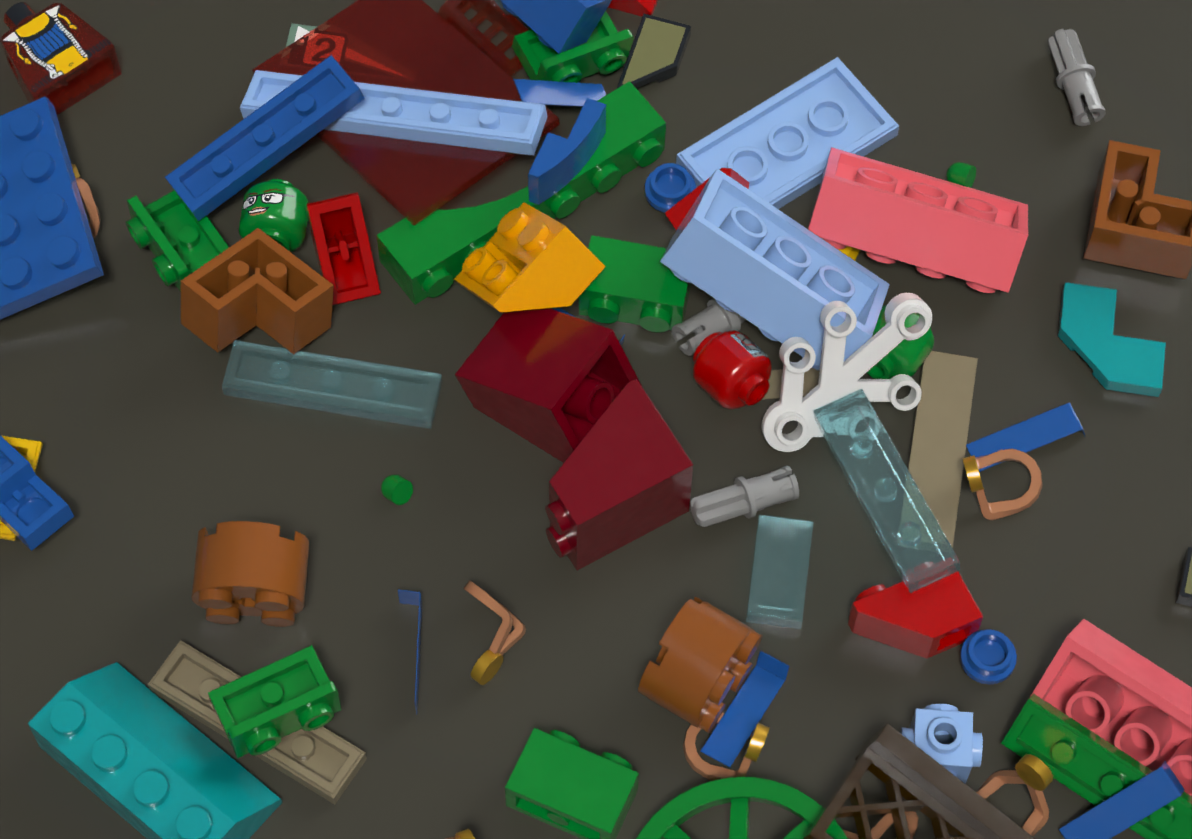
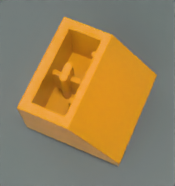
(529, 264)

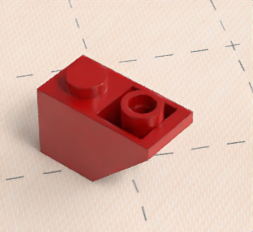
(917, 621)

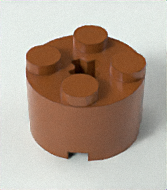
(250, 573)
(699, 663)

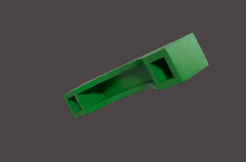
(432, 252)

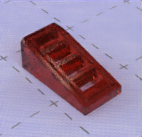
(453, 13)

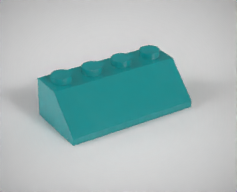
(149, 760)

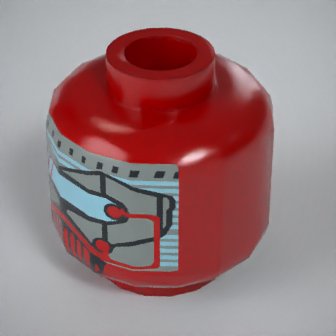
(731, 368)

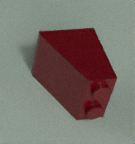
(546, 376)
(618, 481)

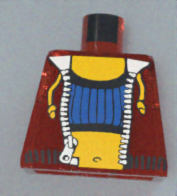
(57, 54)

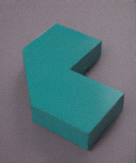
(1116, 361)

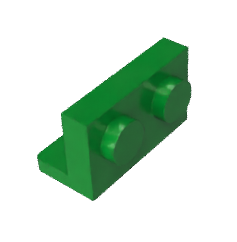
(602, 53)
(173, 236)
(275, 702)

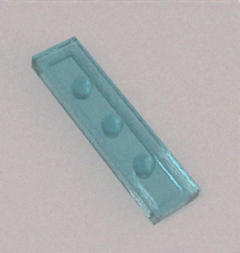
(332, 384)
(886, 491)

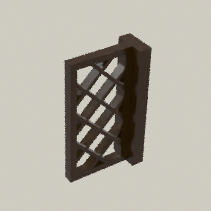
(924, 785)

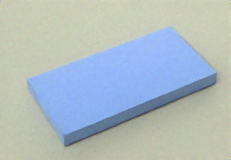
(789, 136)

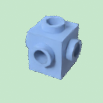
(947, 738)

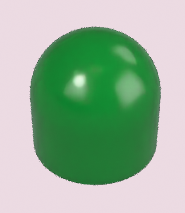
(961, 174)
(397, 489)

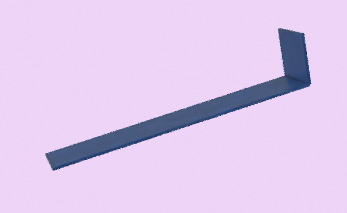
(558, 92)
(1029, 433)
(414, 598)
(746, 709)
(1126, 806)

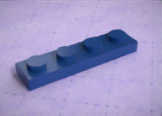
(265, 137)

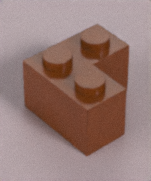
(1131, 222)
(256, 286)

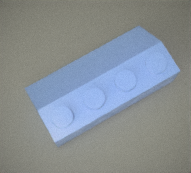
(771, 267)

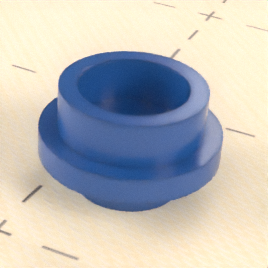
(668, 186)
(988, 657)

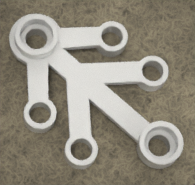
(842, 377)

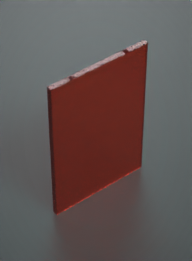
(413, 49)

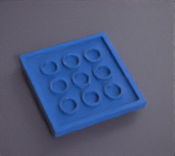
(42, 214)

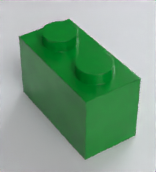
(634, 287)
(571, 786)

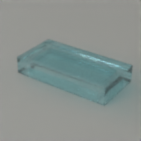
(779, 572)

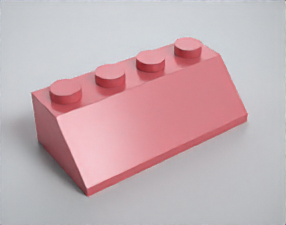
(920, 221)
(1122, 699)

